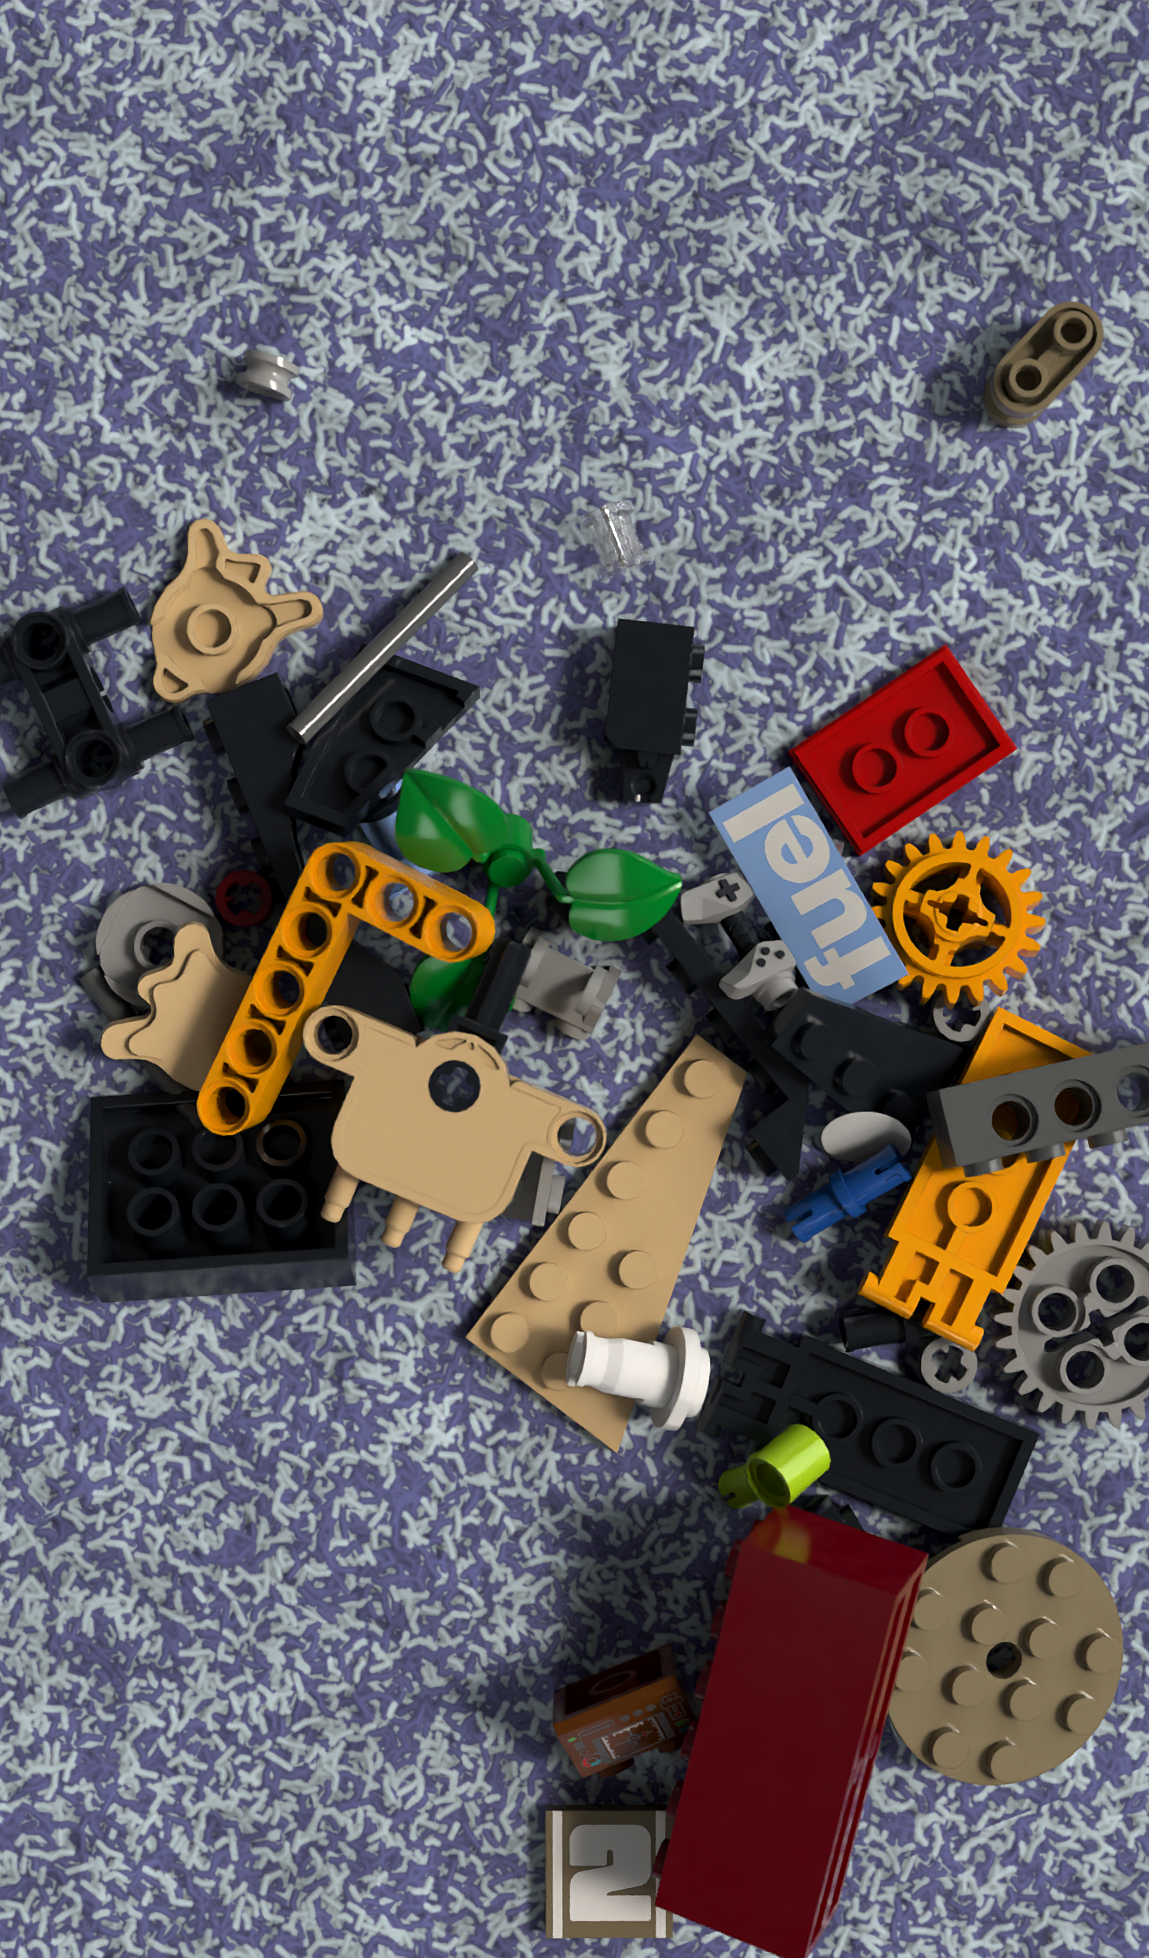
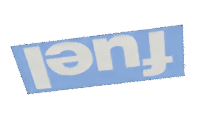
(807, 890)

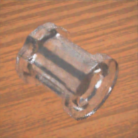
(615, 540)

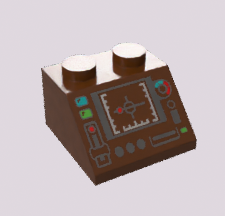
(624, 1712)

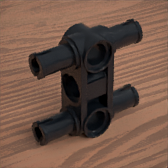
(71, 706)

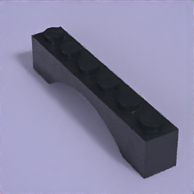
(265, 760)

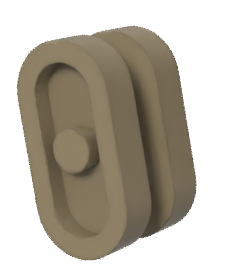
(1042, 364)

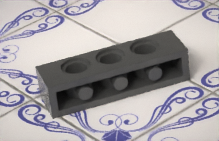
(964, 1112)

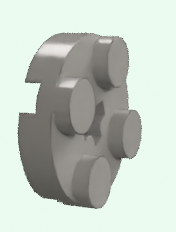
(145, 912)

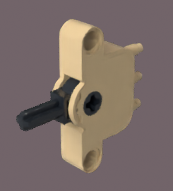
(436, 1151)

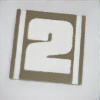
(602, 1871)

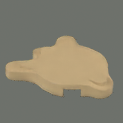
(218, 622)
(188, 1014)

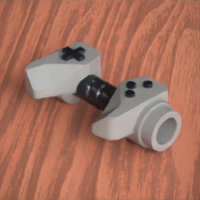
(766, 966)

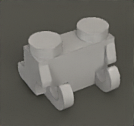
(564, 987)

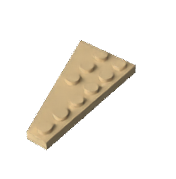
(617, 1241)

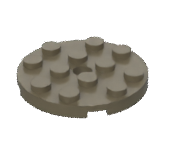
(1036, 1707)

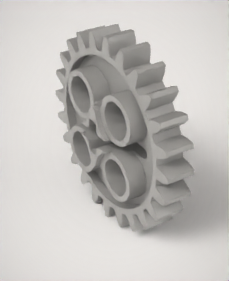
(1072, 1269)

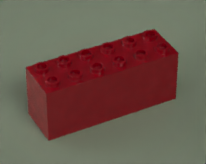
(787, 1729)

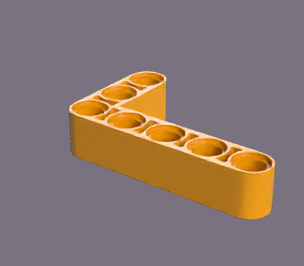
(316, 967)

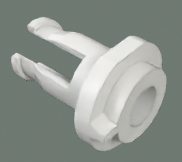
(661, 1375)

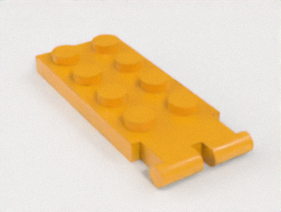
(967, 1234)

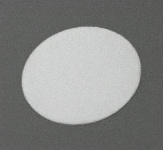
(862, 1135)

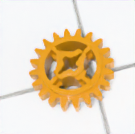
(977, 922)

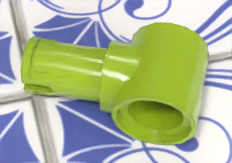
(778, 1470)

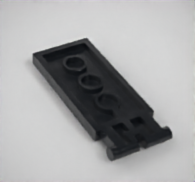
(883, 1430)

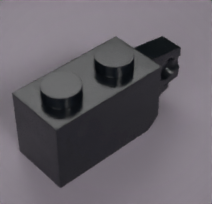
(648, 703)

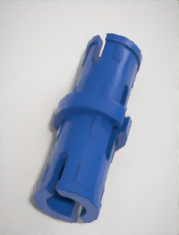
(848, 1193)

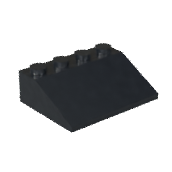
(212, 1211)

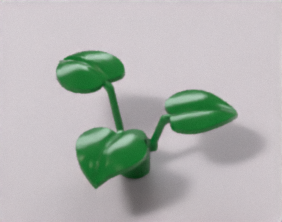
(449, 822)

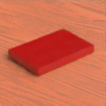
(902, 750)

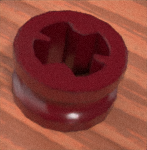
(245, 879)

